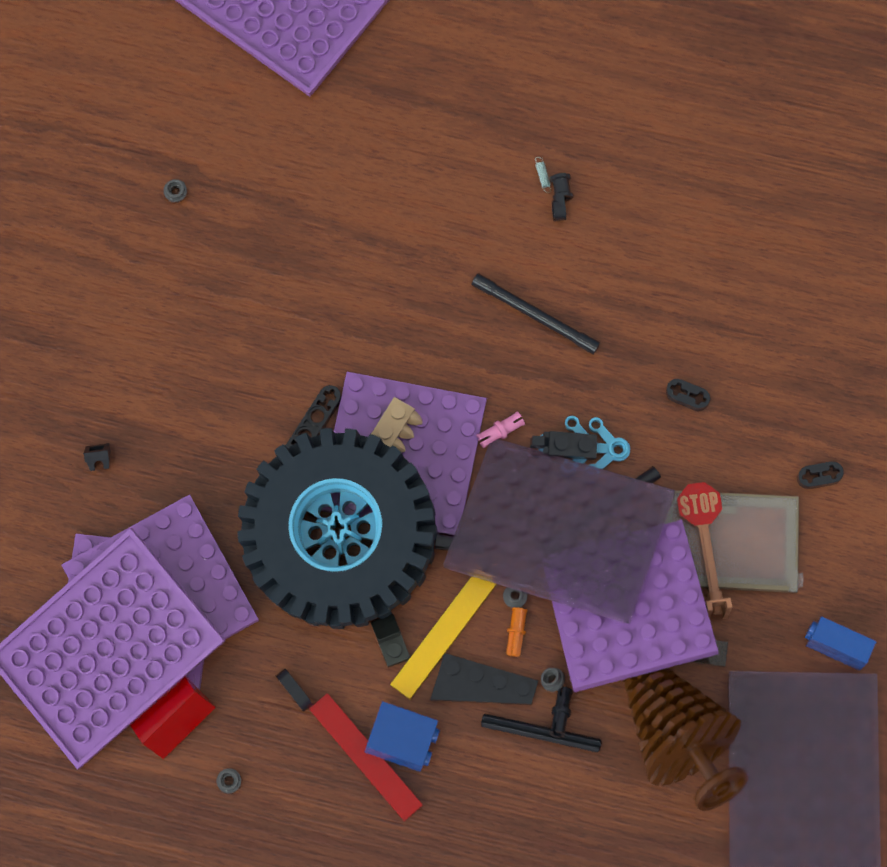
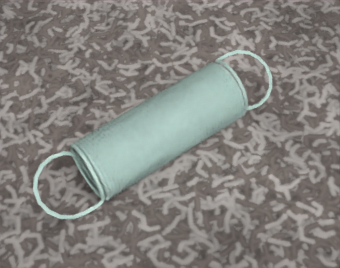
(543, 176)

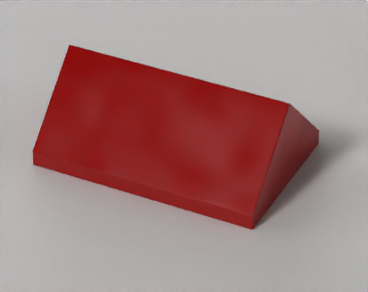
(172, 718)

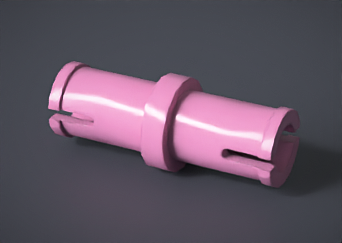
(500, 429)

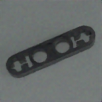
(307, 424)

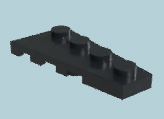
(474, 682)

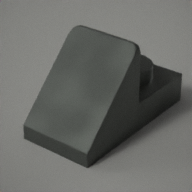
(390, 640)

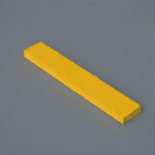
(442, 636)

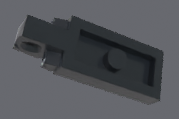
(566, 444)

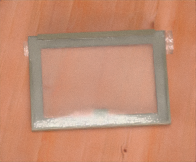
(750, 542)

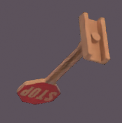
(700, 507)

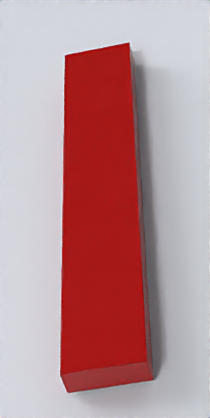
(373, 767)

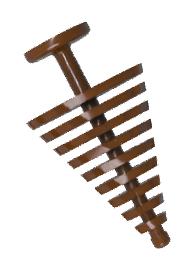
(682, 733)

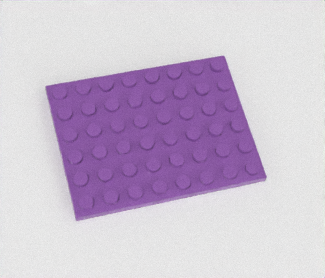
(291, 36)
(106, 648)

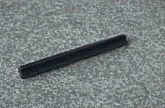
(540, 733)

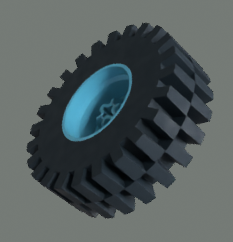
(302, 482)

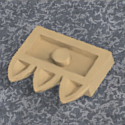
(394, 424)

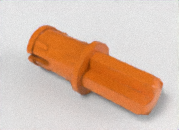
(516, 632)

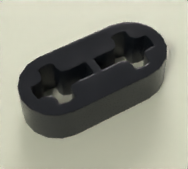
(689, 389)
(819, 469)
(294, 690)

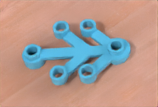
(607, 449)

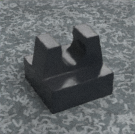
(97, 453)

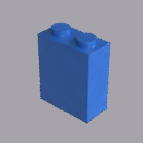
(839, 643)
(402, 737)

